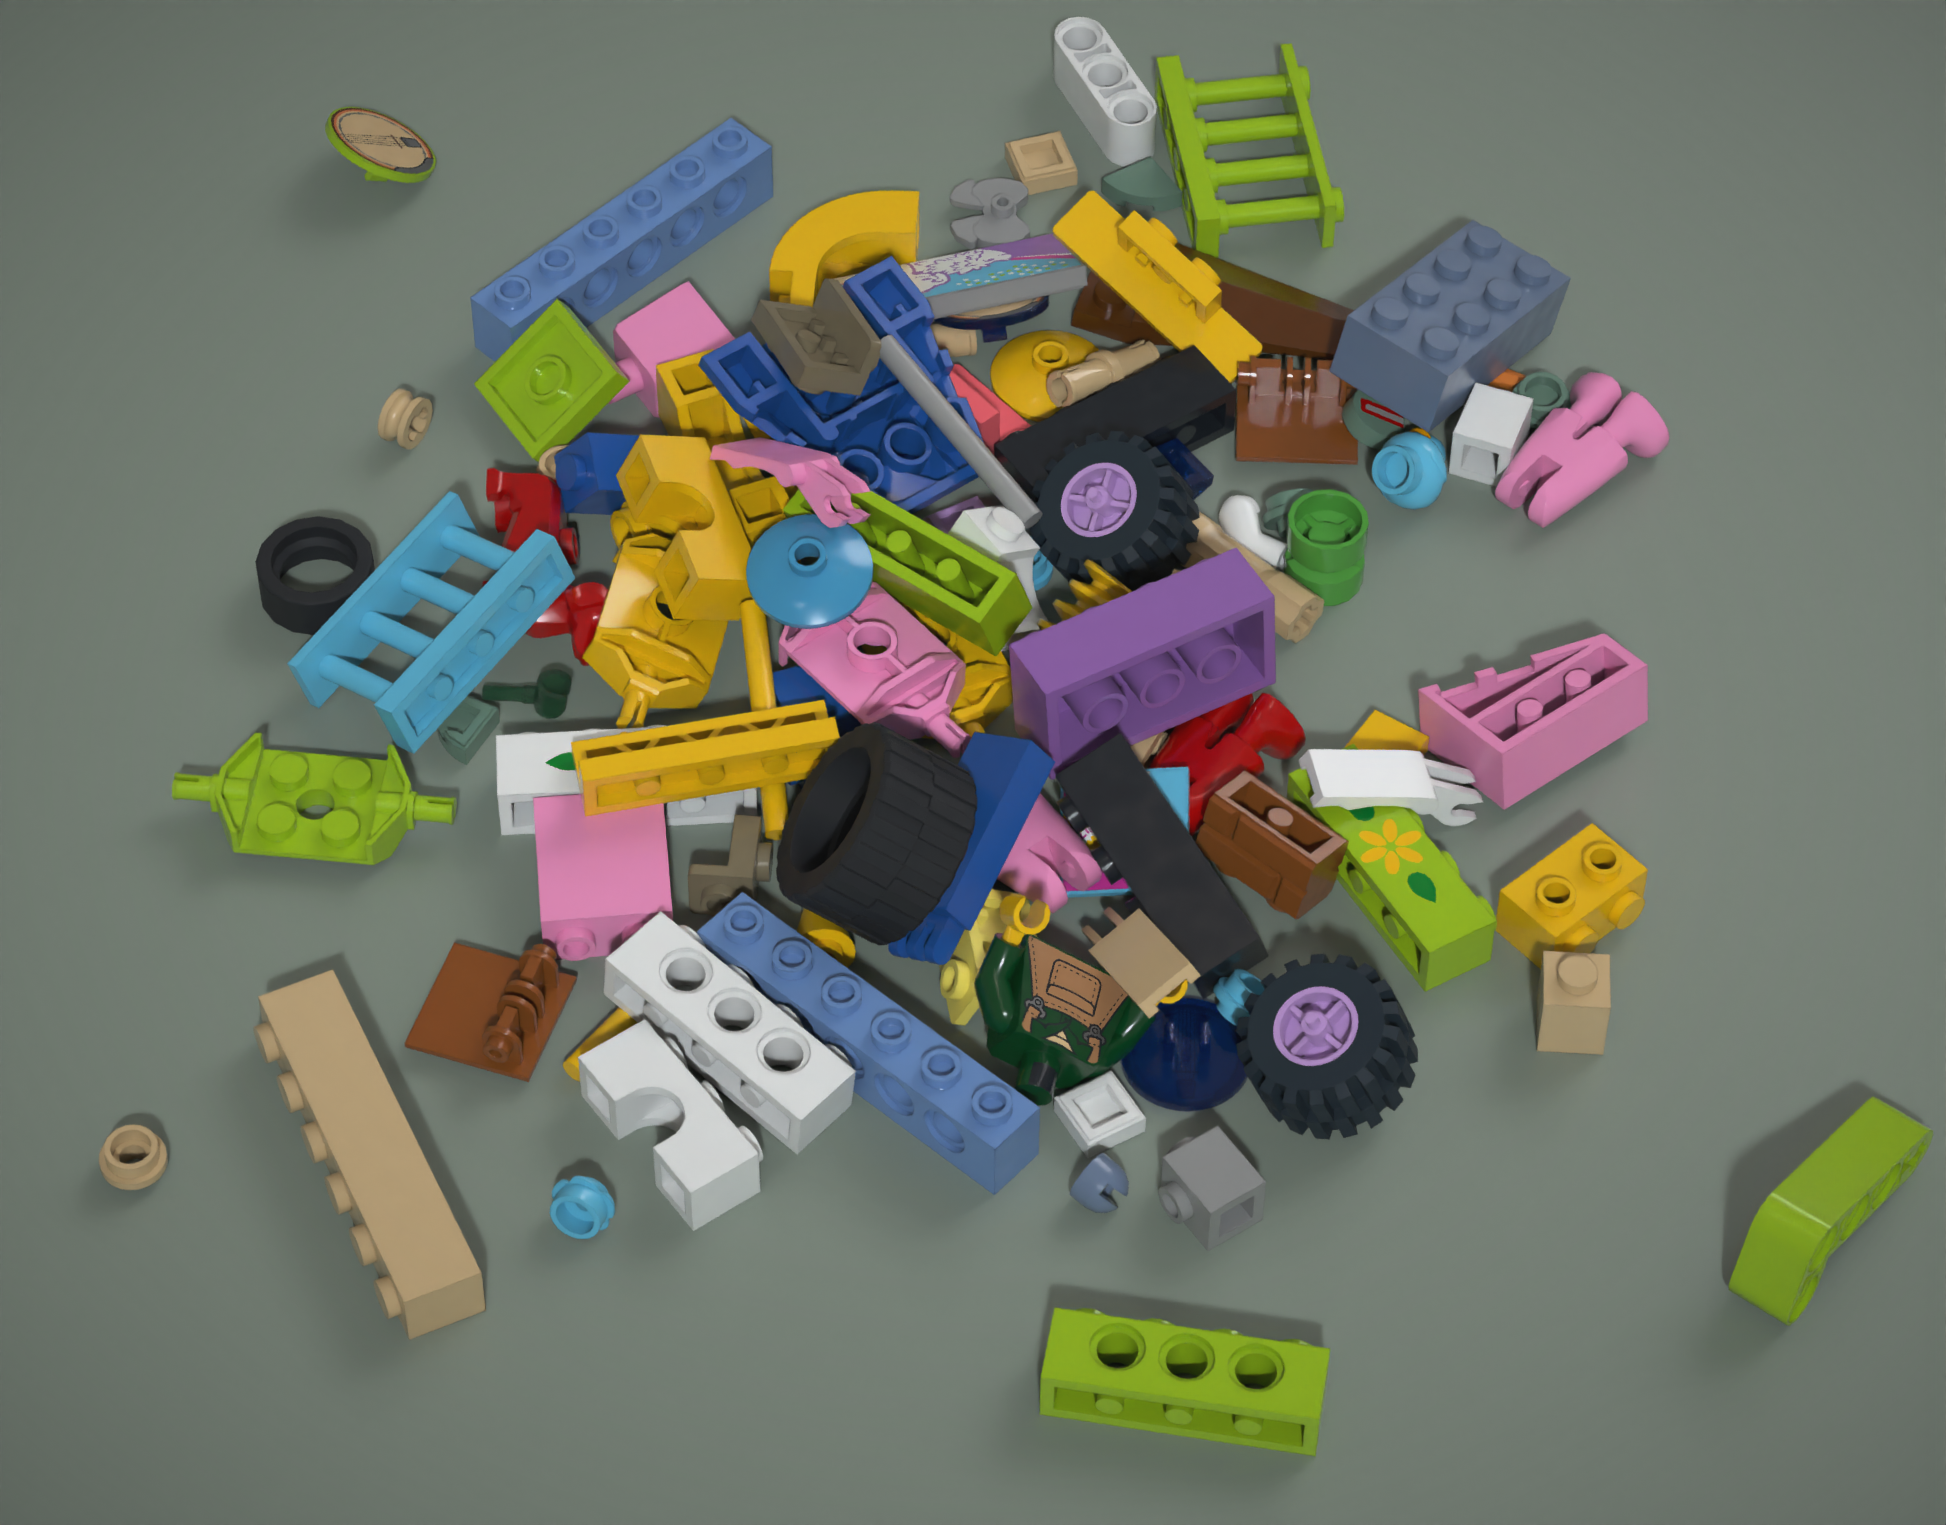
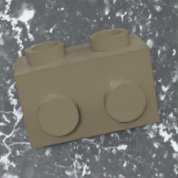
(822, 344)

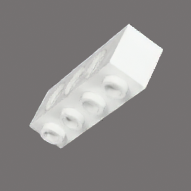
(738, 1063)

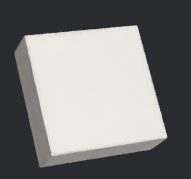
(1099, 1114)

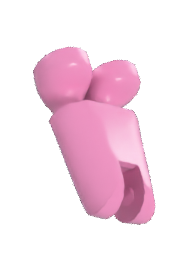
(1569, 463)
(1044, 851)

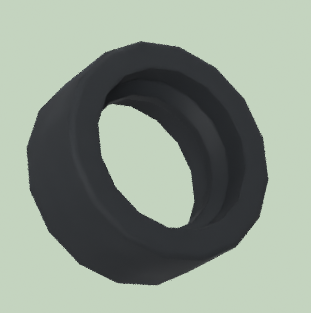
(308, 541)

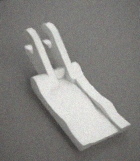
(1390, 779)

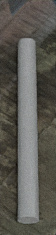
(958, 432)

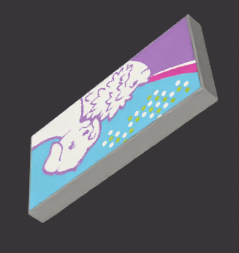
(995, 275)

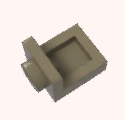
(749, 862)

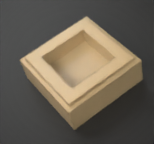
(1041, 162)

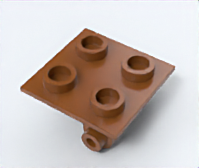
(1292, 414)
(493, 1009)

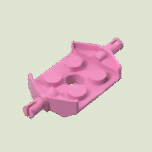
(902, 688)

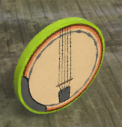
(380, 145)

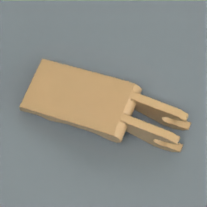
(1140, 959)

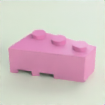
(1536, 719)

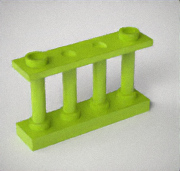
(1200, 177)

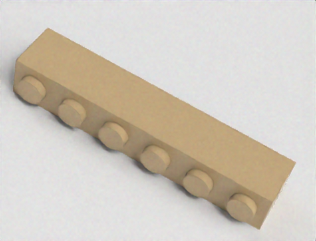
(370, 1156)

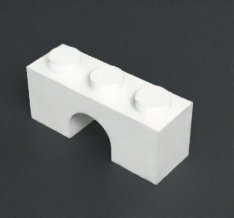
(646, 1082)

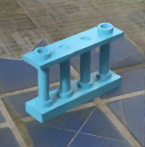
(464, 650)

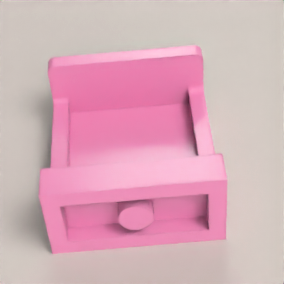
(598, 875)

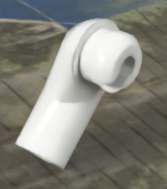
(1241, 522)

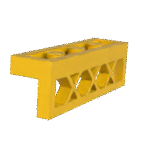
(702, 757)

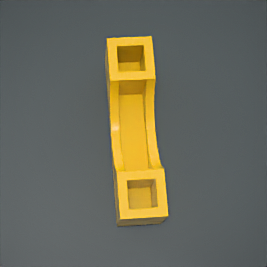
(695, 408)

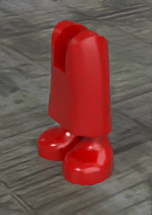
(1215, 762)

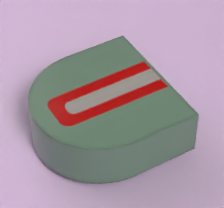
(1371, 421)

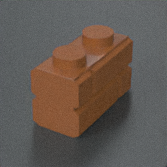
(1271, 845)

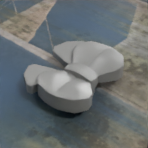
(999, 203)

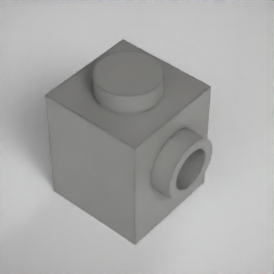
(1211, 1188)

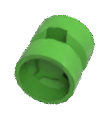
(1327, 544)

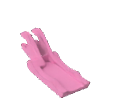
(813, 471)

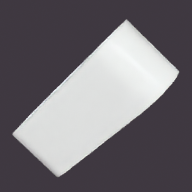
(1104, 91)

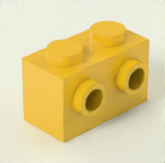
(1572, 897)

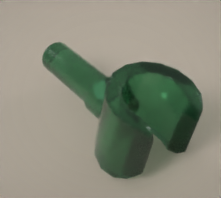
(547, 696)

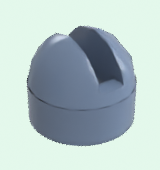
(1098, 1182)

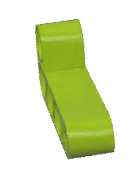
(1824, 1206)

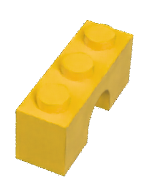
(679, 487)

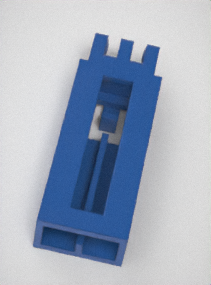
(1007, 784)

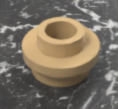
(132, 1143)

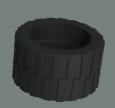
(876, 834)

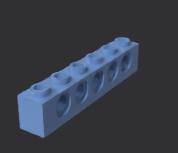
(630, 237)
(897, 1058)

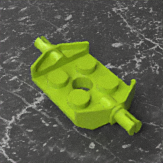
(267, 790)

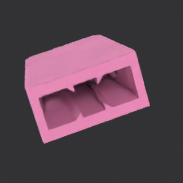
(663, 332)

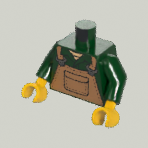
(1053, 1009)

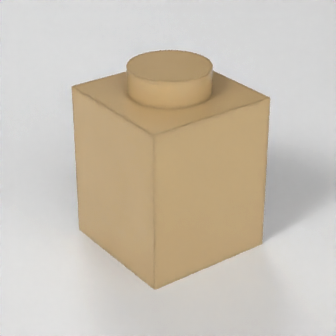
(1573, 1002)

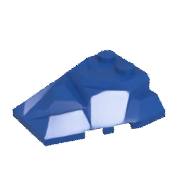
(874, 434)

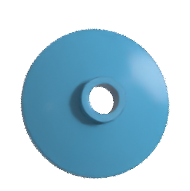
(813, 593)

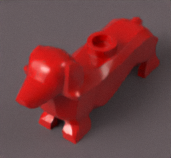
(532, 503)

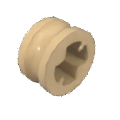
(405, 418)

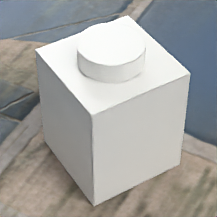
(1489, 433)

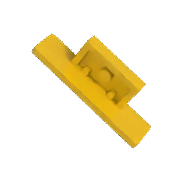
(1157, 280)

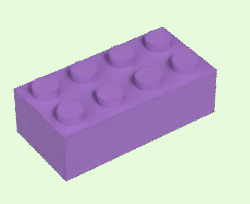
(1145, 660)

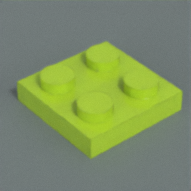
(551, 381)

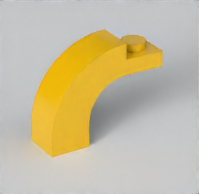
(843, 241)

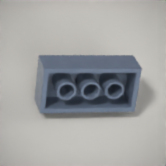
(1449, 325)

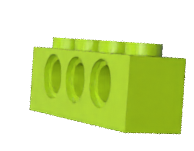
(1207, 1407)

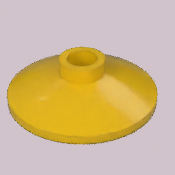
(1024, 365)

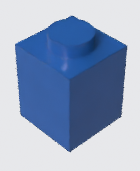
(589, 470)

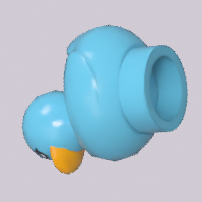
(1411, 469)

